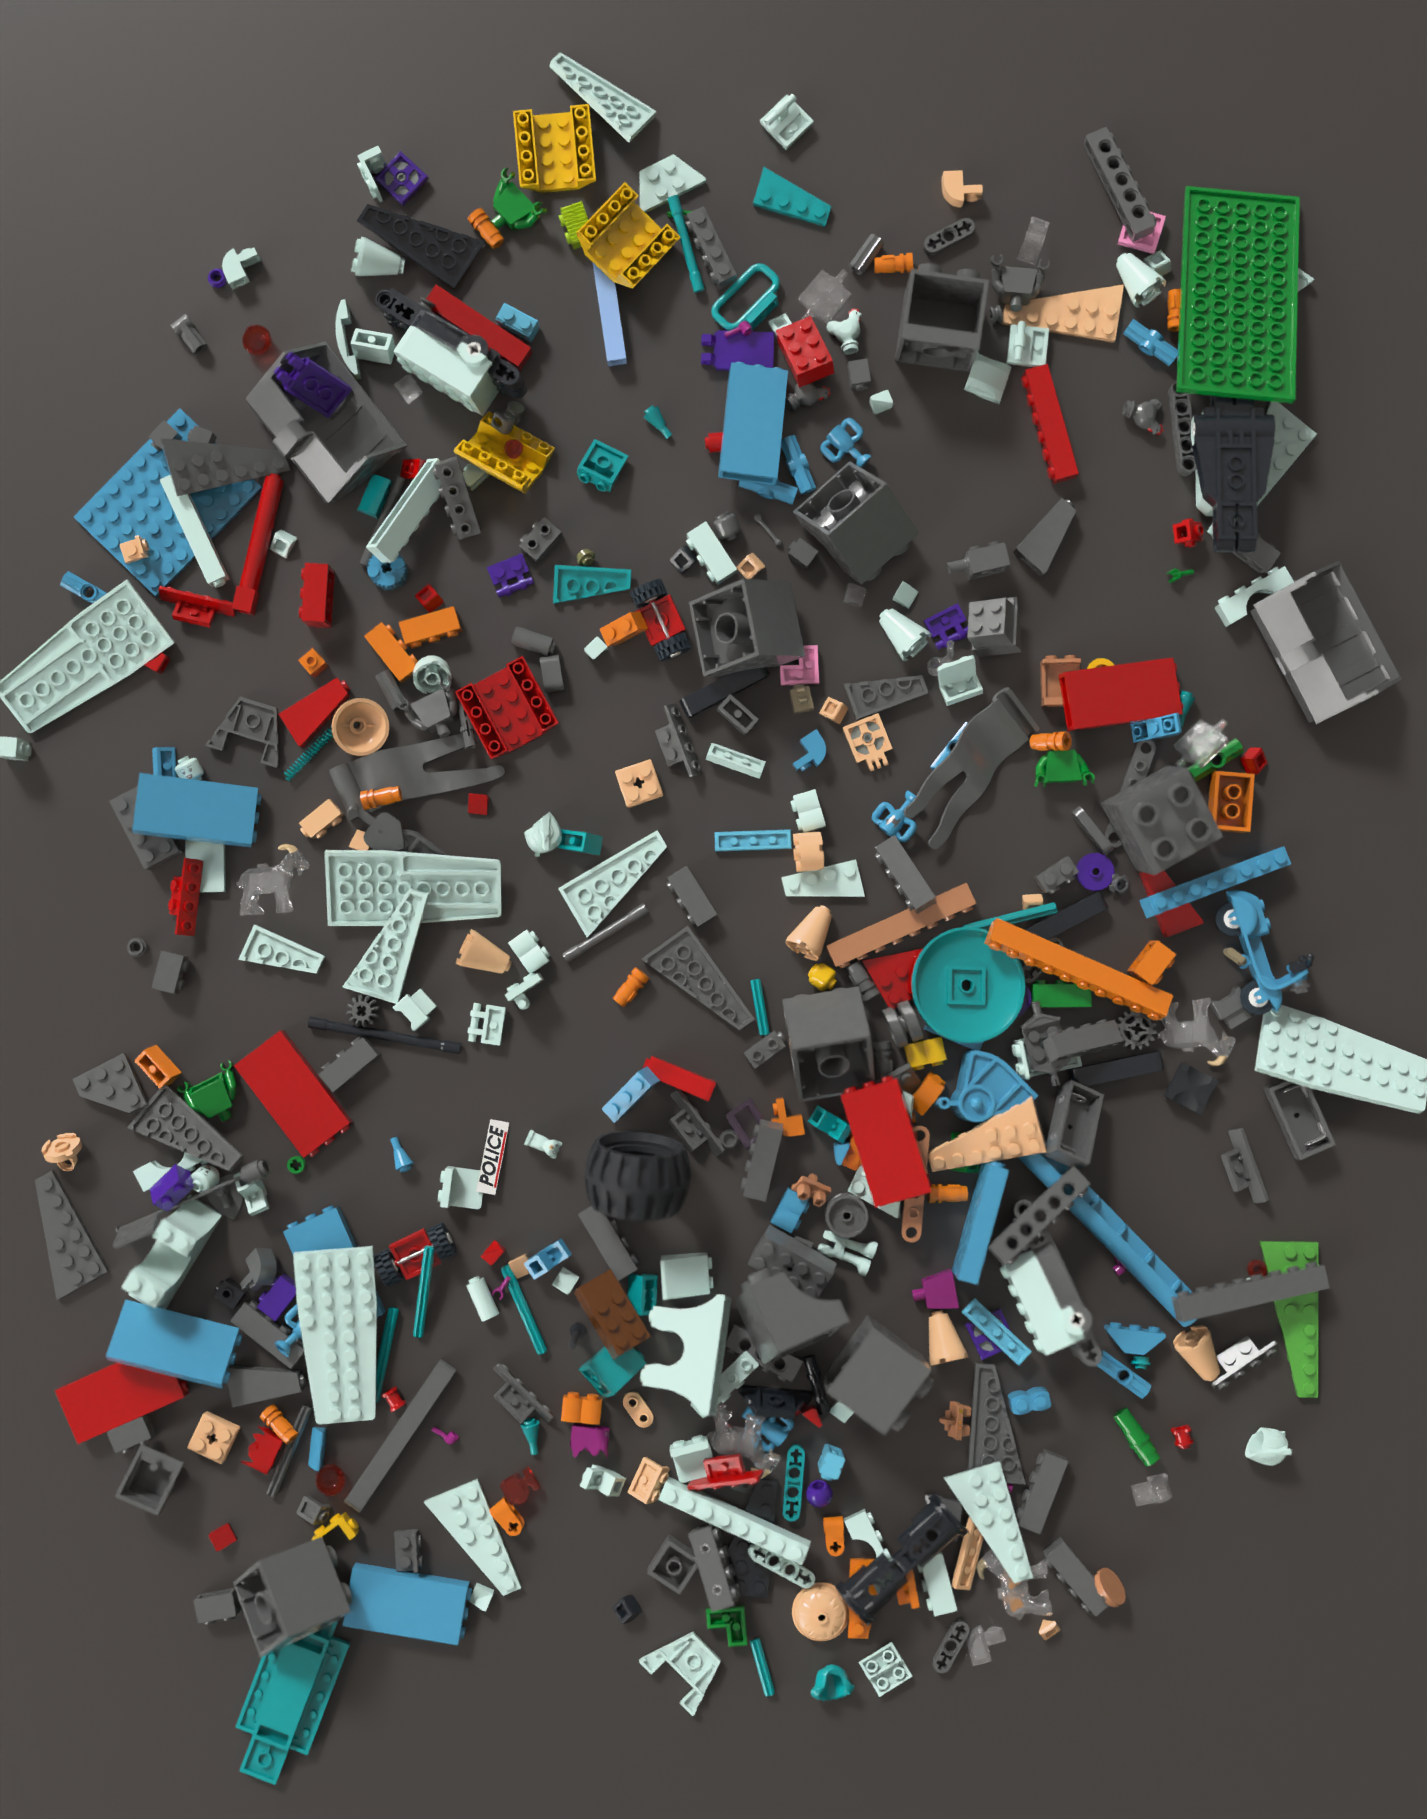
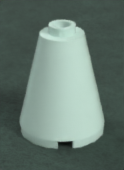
(1139, 279)
(903, 633)

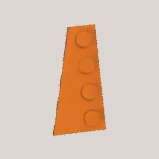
(856, 1626)

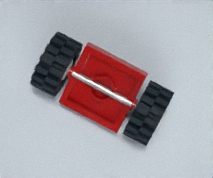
(661, 620)
(408, 1254)

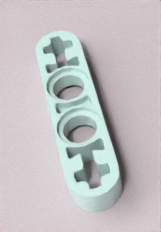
(780, 1567)

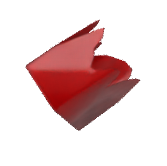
(264, 1450)

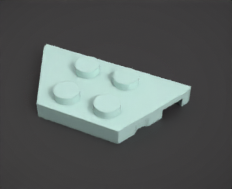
(665, 180)

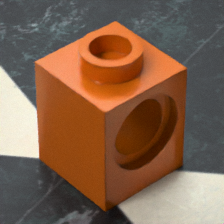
(313, 662)

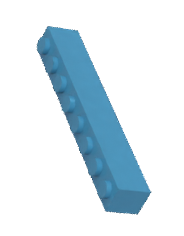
(1215, 882)

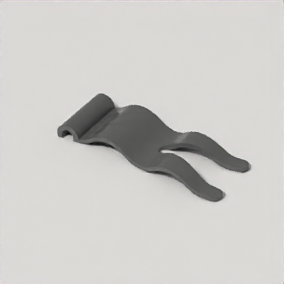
(978, 752)
(404, 768)

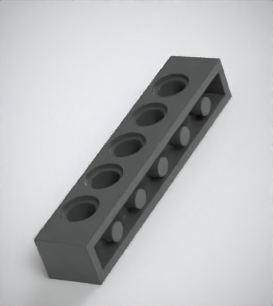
(1135, 227)
(1079, 1187)

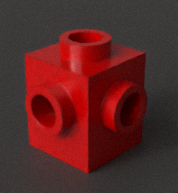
(1188, 532)

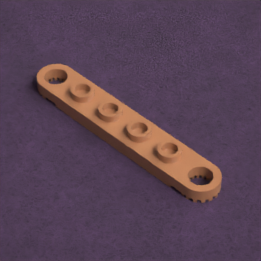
(913, 1207)

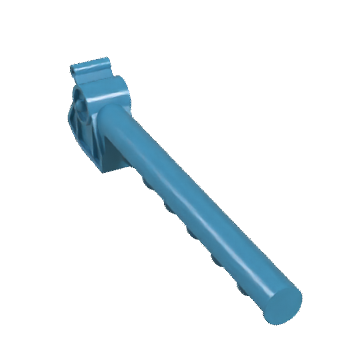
(991, 1088)

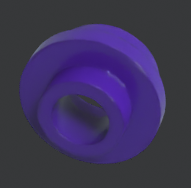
(215, 273)

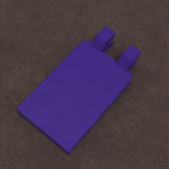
(750, 349)
(313, 385)

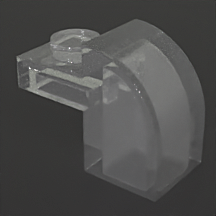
(1033, 240)
(1156, 1490)
(979, 1641)

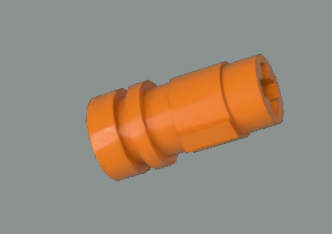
(487, 230)
(893, 263)
(1174, 310)
(1047, 741)
(380, 797)
(629, 988)
(947, 1193)
(279, 1424)

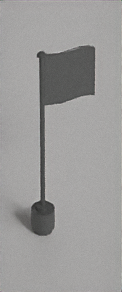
(142, 1227)

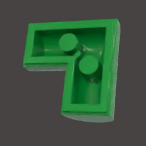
(731, 1618)

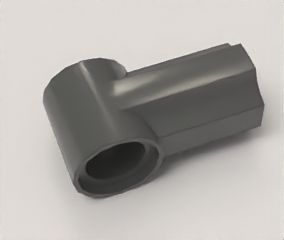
(187, 331)

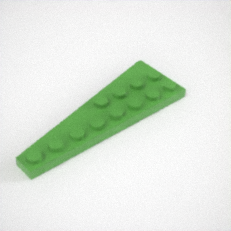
(1297, 1314)

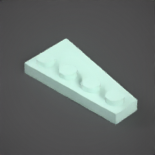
(832, 881)
(275, 950)

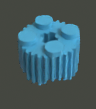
(391, 579)

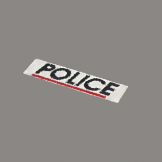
(492, 1157)

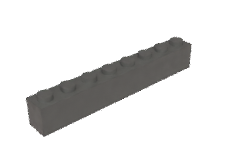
(1250, 1292)

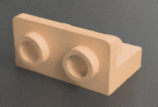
(648, 1481)

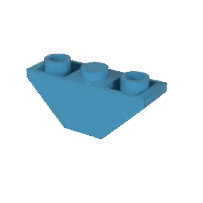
(1156, 728)
(1134, 1338)

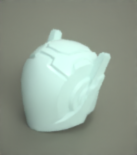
(544, 835)
(1268, 1446)

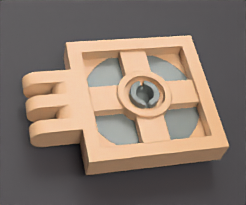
(868, 741)

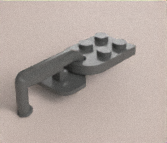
(387, 834)

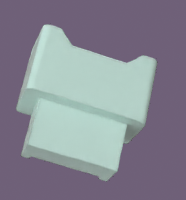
(416, 1008)

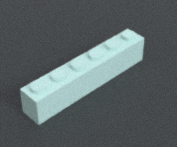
(406, 514)

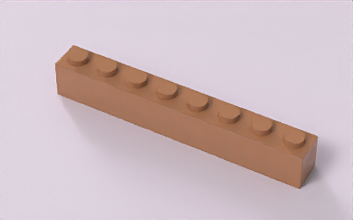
(900, 925)

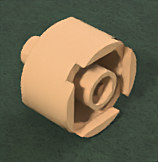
(808, 851)

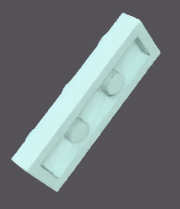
(735, 760)

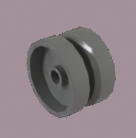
(901, 1024)
(855, 1221)

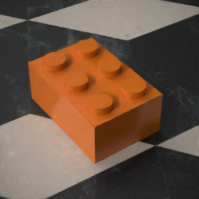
(1231, 800)

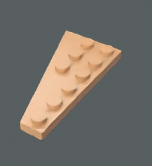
(1078, 314)
(999, 1138)

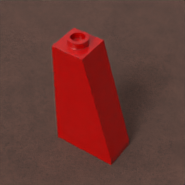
(314, 711)
(1175, 919)
(681, 1077)

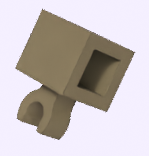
(801, 699)

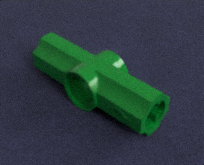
(1228, 753)

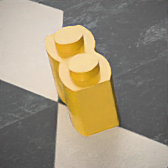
(925, 1052)

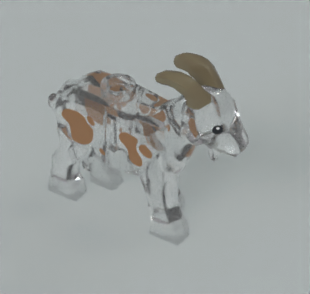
(1016, 1595)

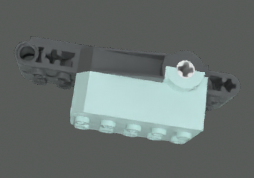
(1049, 1297)

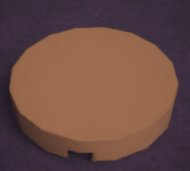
(1110, 1587)

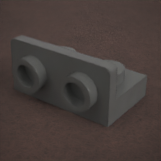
(407, 1550)

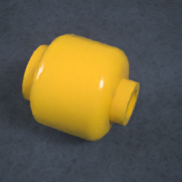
(822, 977)

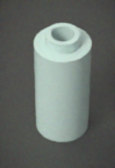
(482, 1298)

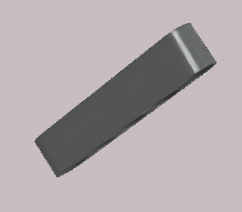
(1178, 436)

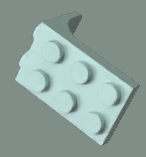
(1023, 1067)

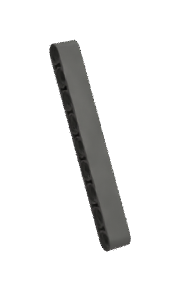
(400, 1435)

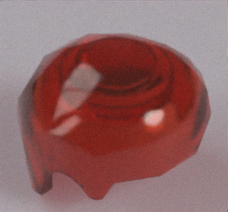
(256, 340)
(330, 1480)

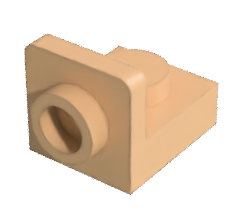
(135, 549)

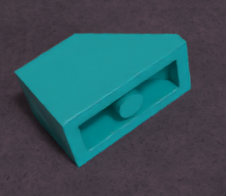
(581, 842)

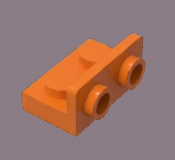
(908, 1592)

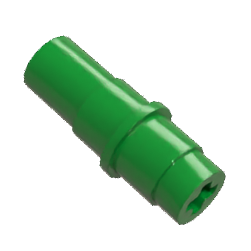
(1137, 1438)

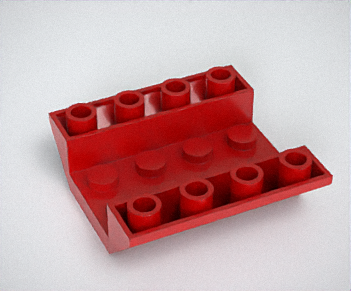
(507, 709)

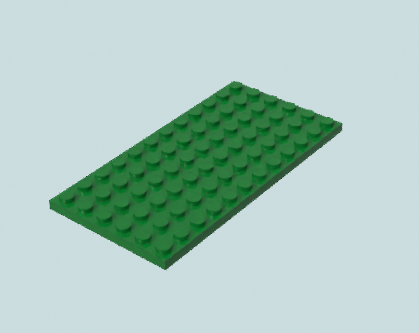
(1238, 295)

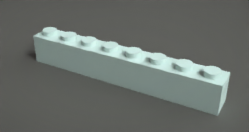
(735, 1521)

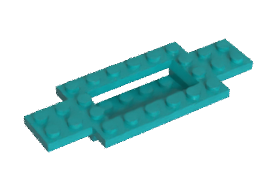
(280, 1697)

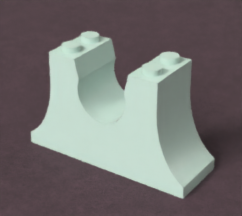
(173, 1254)
(704, 1339)

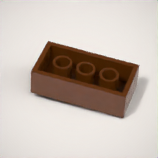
(612, 1314)

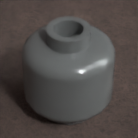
(726, 526)

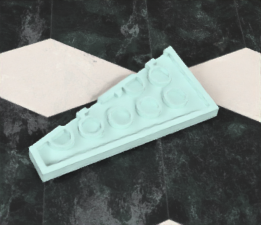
(603, 886)

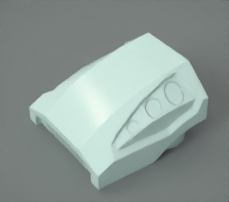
(987, 378)

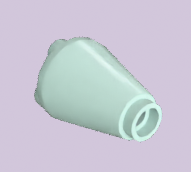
(375, 259)

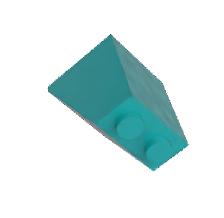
(611, 1375)

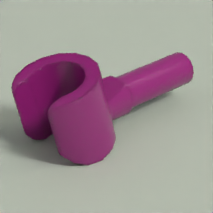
(743, 327)
(1119, 1268)
(502, 1287)
(451, 1438)

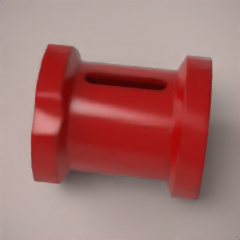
(393, 1399)

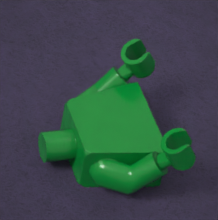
(513, 206)
(1062, 767)
(212, 1095)

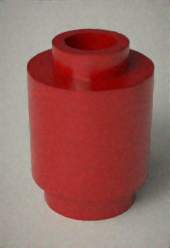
(714, 442)

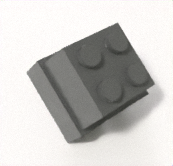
(994, 627)
(149, 1480)

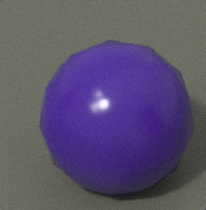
(819, 1493)

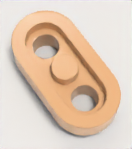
(639, 1409)

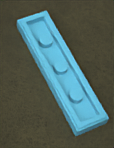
(753, 840)
(996, 1331)

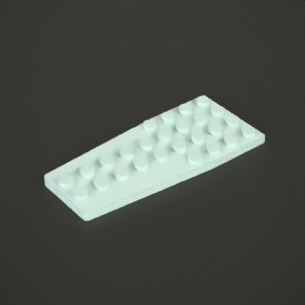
(85, 658)
(370, 884)
(1340, 1060)
(339, 1331)

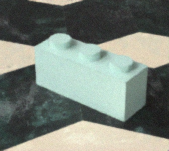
(711, 553)
(938, 1586)

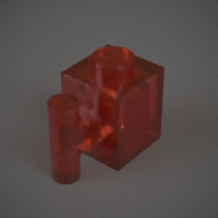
(516, 1488)

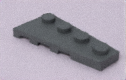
(875, 696)

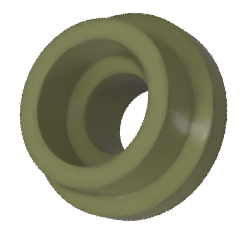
(585, 557)

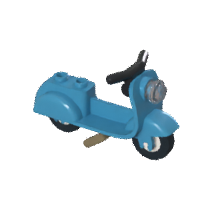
(1245, 918)

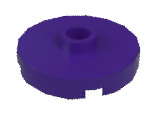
(1087, 878)

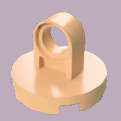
(63, 1149)

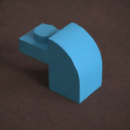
(815, 749)
(547, 1258)

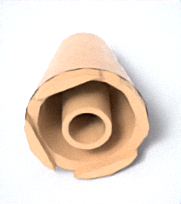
(811, 933)
(482, 954)
(944, 1340)
(1198, 1351)

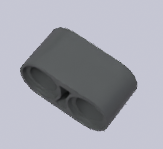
(552, 673)

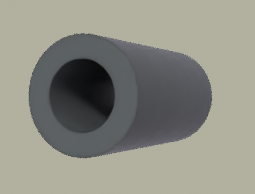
(533, 641)

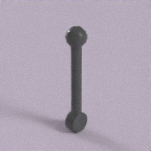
(778, 542)

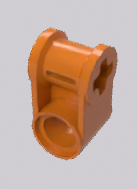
(506, 1515)
(834, 1533)

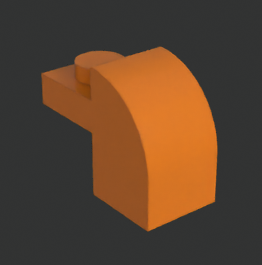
(927, 1092)
(792, 1124)

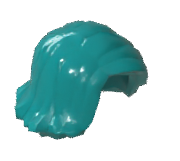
(831, 1684)

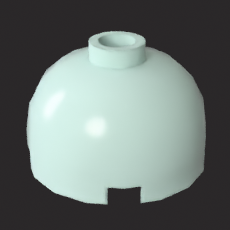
(429, 672)

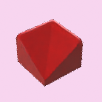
(159, 663)
(1254, 760)
(493, 1252)

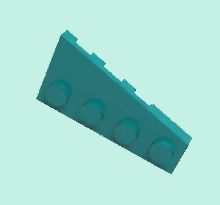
(788, 199)
(584, 582)

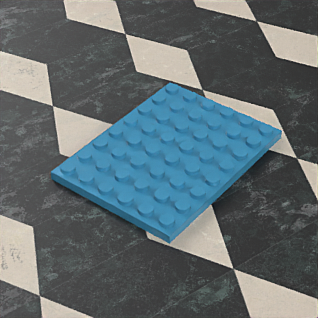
(137, 505)

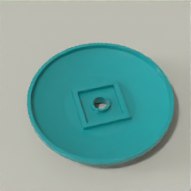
(994, 992)

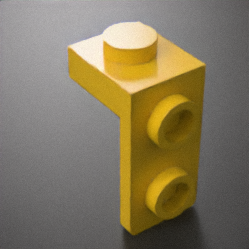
(347, 1524)

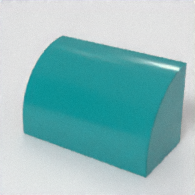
(375, 496)
(642, 1292)

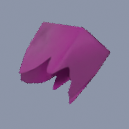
(590, 1437)

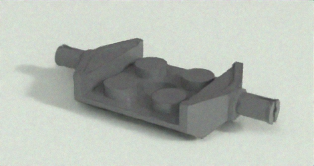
(1033, 1031)

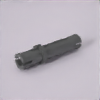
(469, 741)

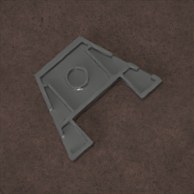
(254, 722)

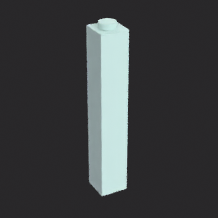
(196, 535)

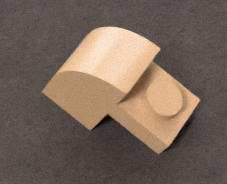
(956, 192)

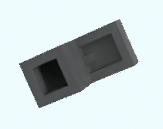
(262, 1269)

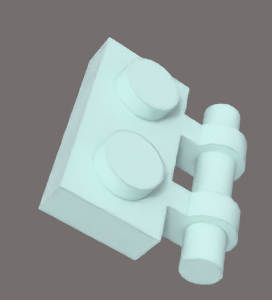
(492, 1027)

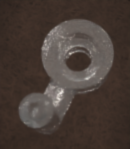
(936, 662)

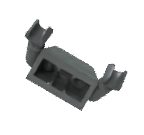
(1017, 284)
(434, 711)

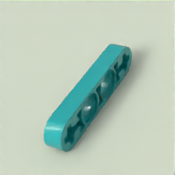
(793, 1482)

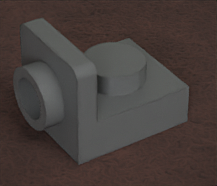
(313, 1510)

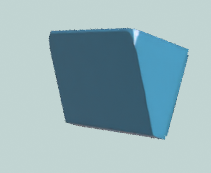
(164, 761)
(840, 1151)
(317, 1448)

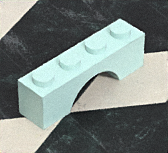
(1234, 608)
(153, 1171)
(861, 1528)

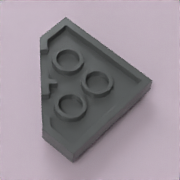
(112, 1085)

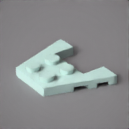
(691, 1660)

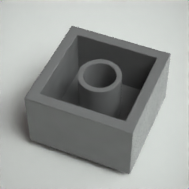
(673, 1564)

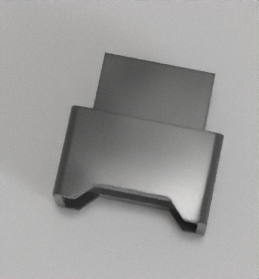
(1230, 1009)

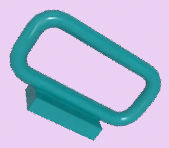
(759, 309)

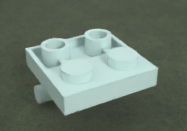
(786, 121)
(1027, 345)
(517, 992)

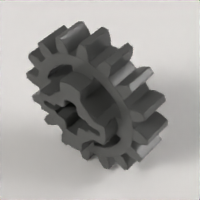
(1134, 1035)

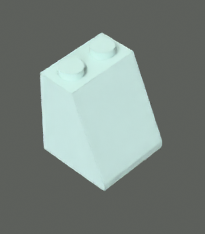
(685, 1275)

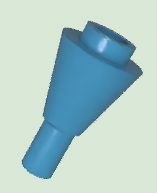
(402, 1160)

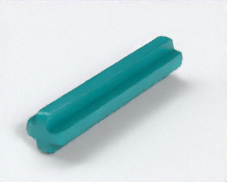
(760, 1007)
(762, 1667)

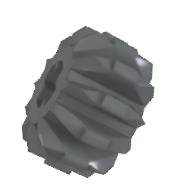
(356, 1009)

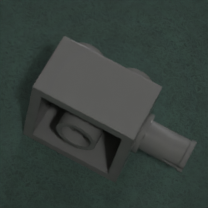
(982, 561)

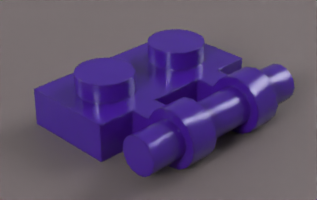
(507, 570)
(945, 620)

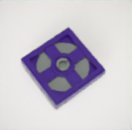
(401, 178)
(983, 1344)

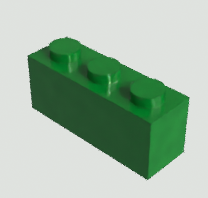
(1060, 994)

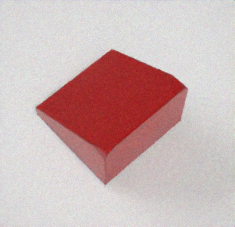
(429, 598)
(478, 804)
(812, 1414)
(222, 1537)

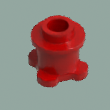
(1182, 1436)

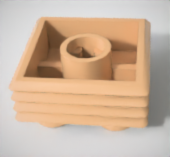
(627, 778)
(225, 1435)

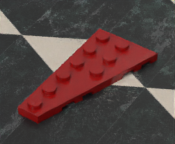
(893, 975)

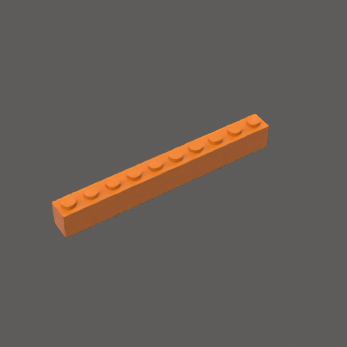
(1078, 969)

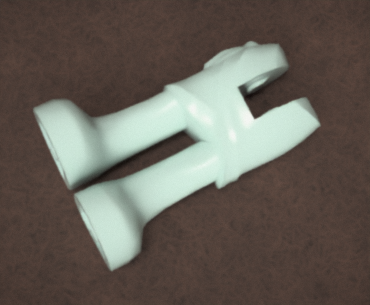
(862, 1263)

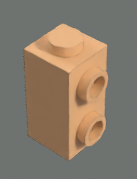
(321, 819)

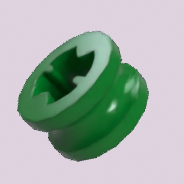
(293, 1169)

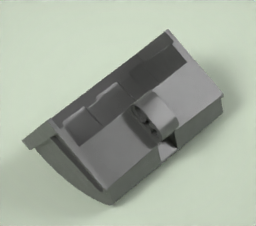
(332, 451)
(1325, 643)

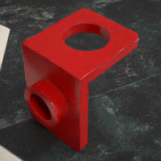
(411, 467)

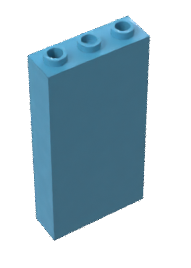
(753, 423)
(196, 810)
(980, 1221)
(323, 1233)
(174, 1344)
(408, 1604)

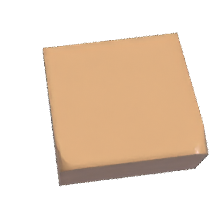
(750, 566)
(834, 710)
(358, 841)
(1032, 900)
(518, 1267)

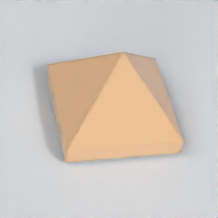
(1048, 1629)

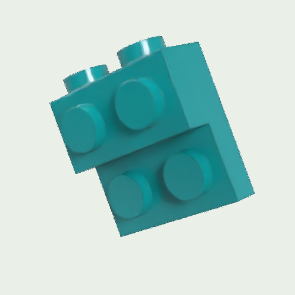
(601, 466)

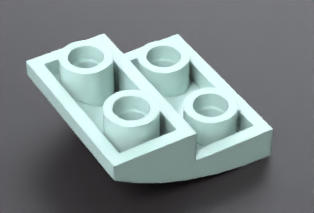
(885, 1669)

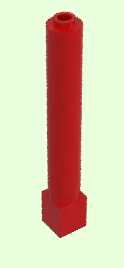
(247, 592)

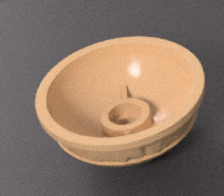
(372, 727)
(818, 1600)

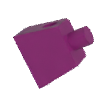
(937, 1291)

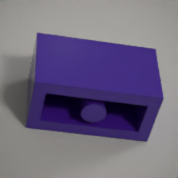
(171, 1187)
(279, 1297)

